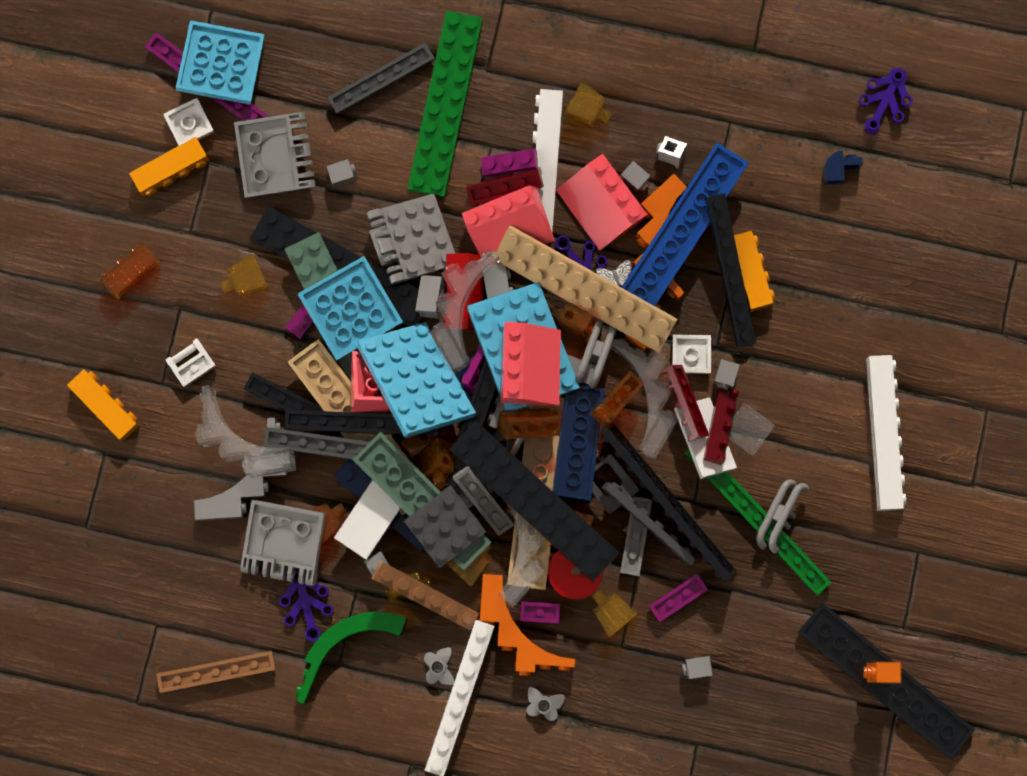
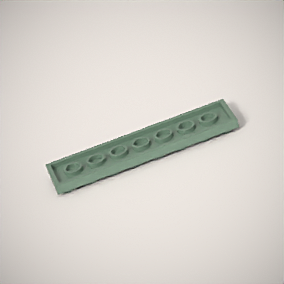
(312, 265)
(406, 486)

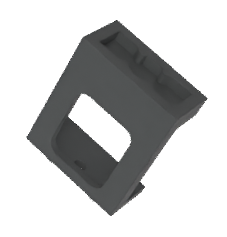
(628, 486)

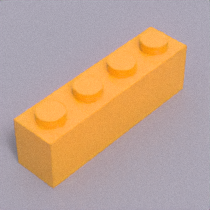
(169, 167)
(753, 274)
(100, 402)

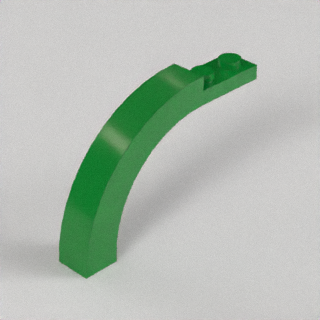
(328, 640)

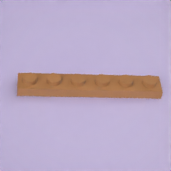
(425, 595)
(216, 671)

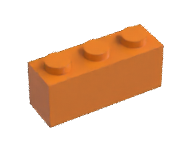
(883, 672)

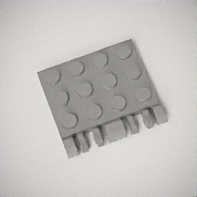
(270, 155)
(415, 236)
(285, 539)

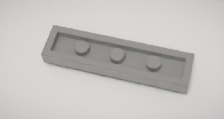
(483, 500)
(635, 541)

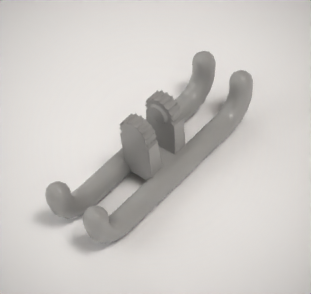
(596, 353)
(779, 514)

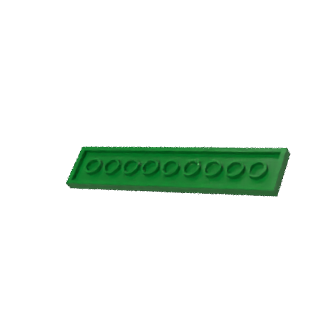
(445, 104)

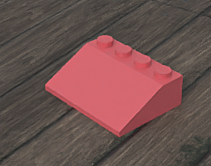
(601, 202)
(519, 209)
(530, 364)
(364, 390)

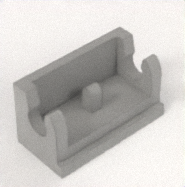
(429, 292)

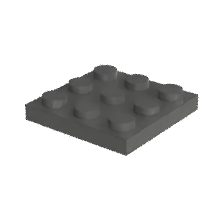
(444, 526)

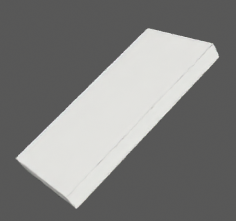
(697, 447)
(368, 521)

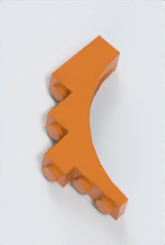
(658, 208)
(528, 655)

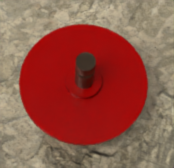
(570, 580)

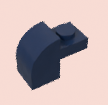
(835, 165)

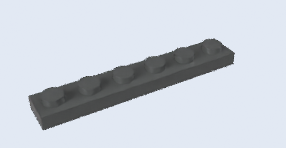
(381, 78)
(313, 443)
(655, 528)

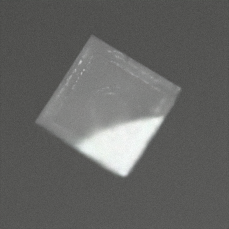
(749, 429)

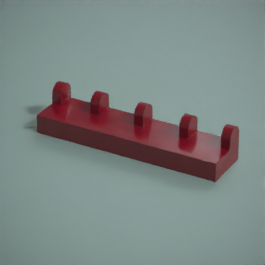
(504, 185)
(686, 401)
(720, 426)

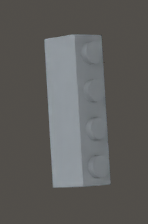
(497, 280)

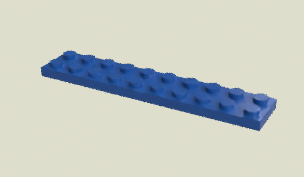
(684, 225)

